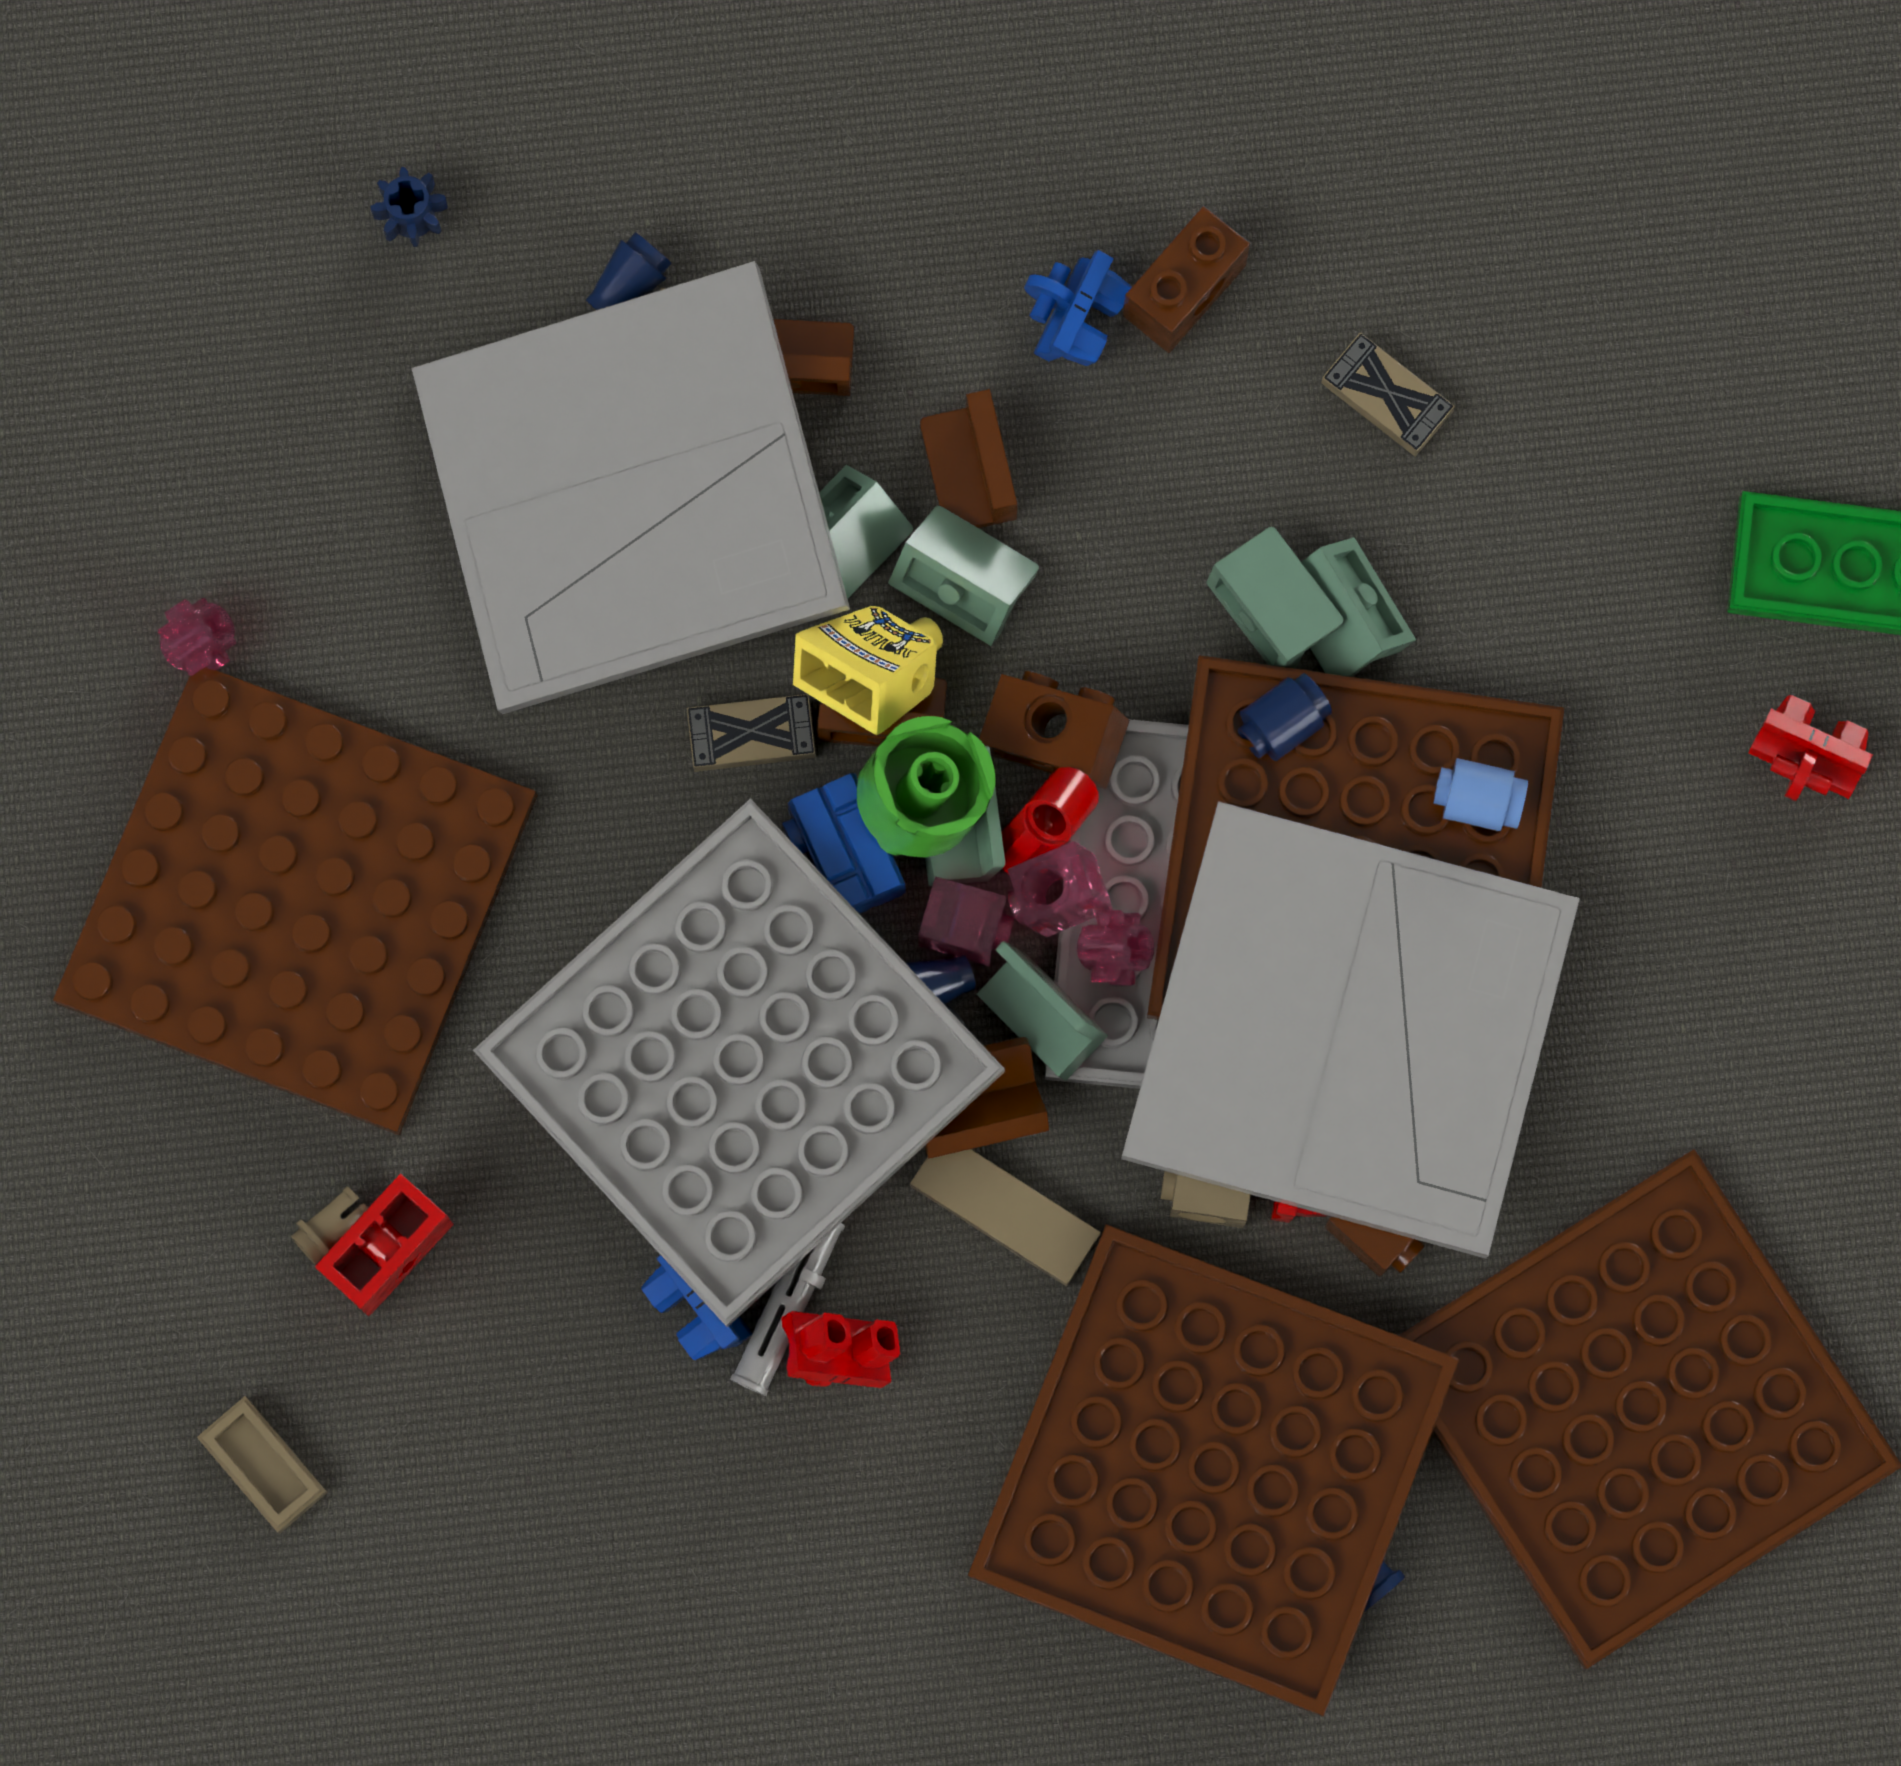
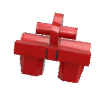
(1810, 755)
(840, 1349)

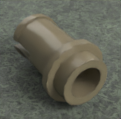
(327, 1226)

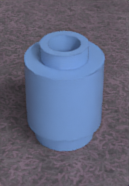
(1481, 795)

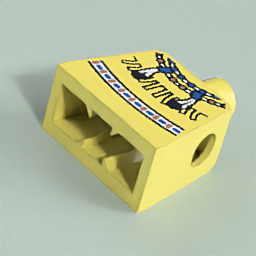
(868, 665)

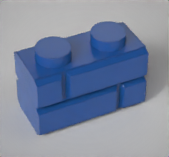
(841, 846)

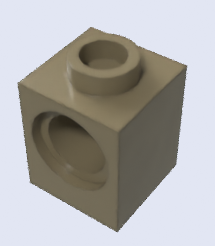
(1204, 1201)

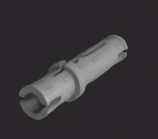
(755, 1370)

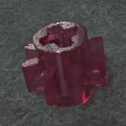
(197, 636)
(1115, 947)

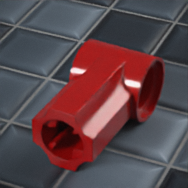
(1049, 816)

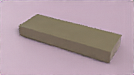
(1008, 1212)

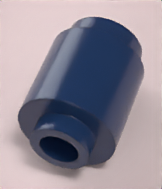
(1284, 717)

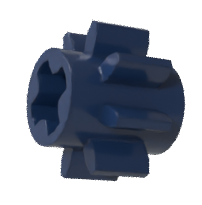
(405, 189)

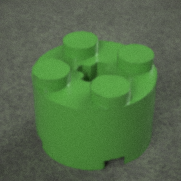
(896, 783)

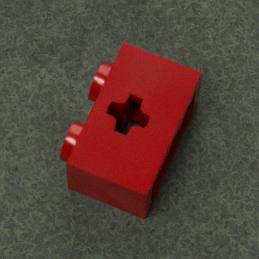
(384, 1245)

